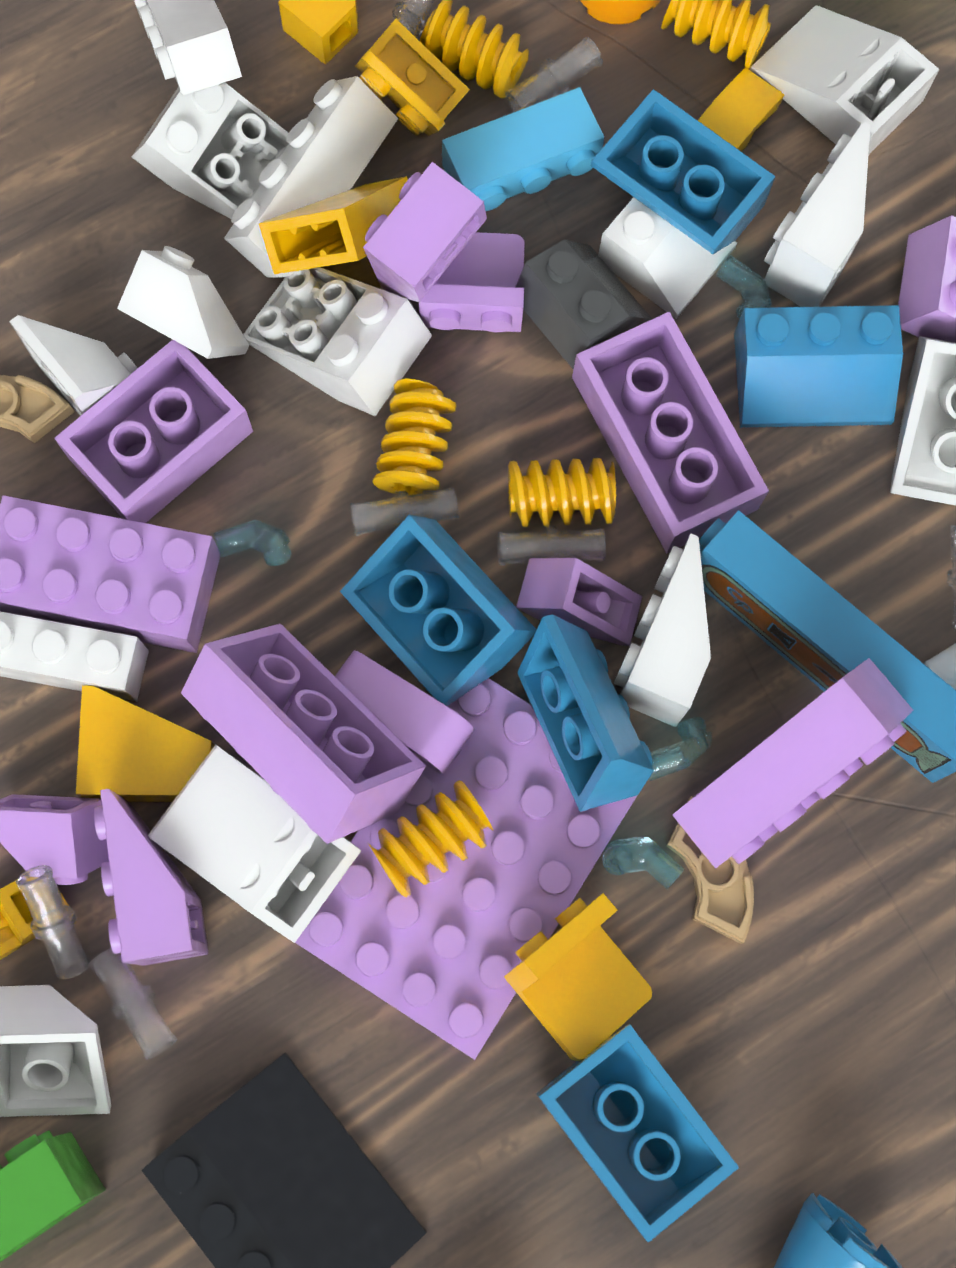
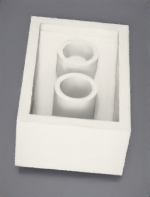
(928, 426)

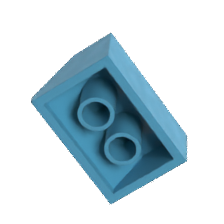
(685, 173)
(818, 365)
(437, 609)
(583, 715)
(637, 1132)

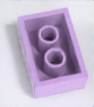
(155, 433)

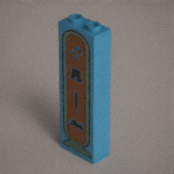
(825, 634)

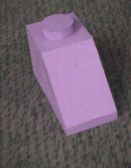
(580, 597)
(53, 834)

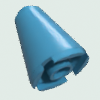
(830, 1239)

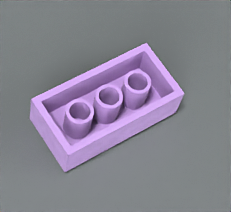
(668, 431)
(105, 572)
(302, 731)
(796, 766)

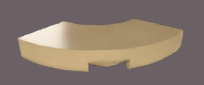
(30, 407)
(722, 893)

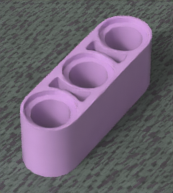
(413, 716)

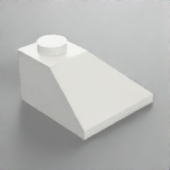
(658, 257)
(181, 304)
(74, 363)
(48, 1056)

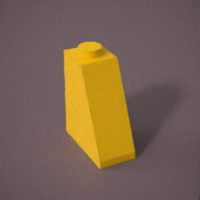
(328, 229)
(133, 751)

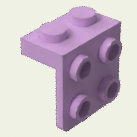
(479, 287)

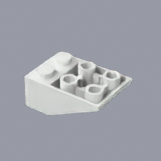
(846, 74)
(212, 146)
(826, 227)
(340, 335)
(675, 649)
(252, 844)

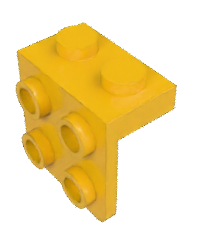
(411, 79)
(579, 979)

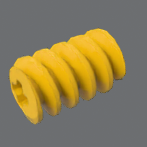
(723, 23)
(473, 50)
(413, 438)
(562, 491)
(432, 838)

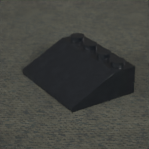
(281, 1183)

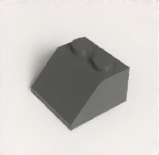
(577, 298)

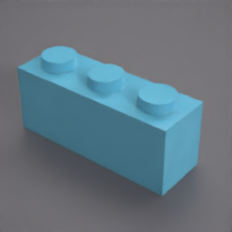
(525, 149)

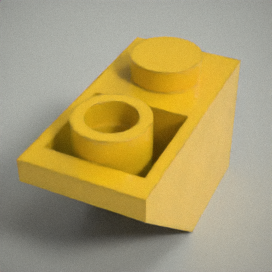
(320, 25)

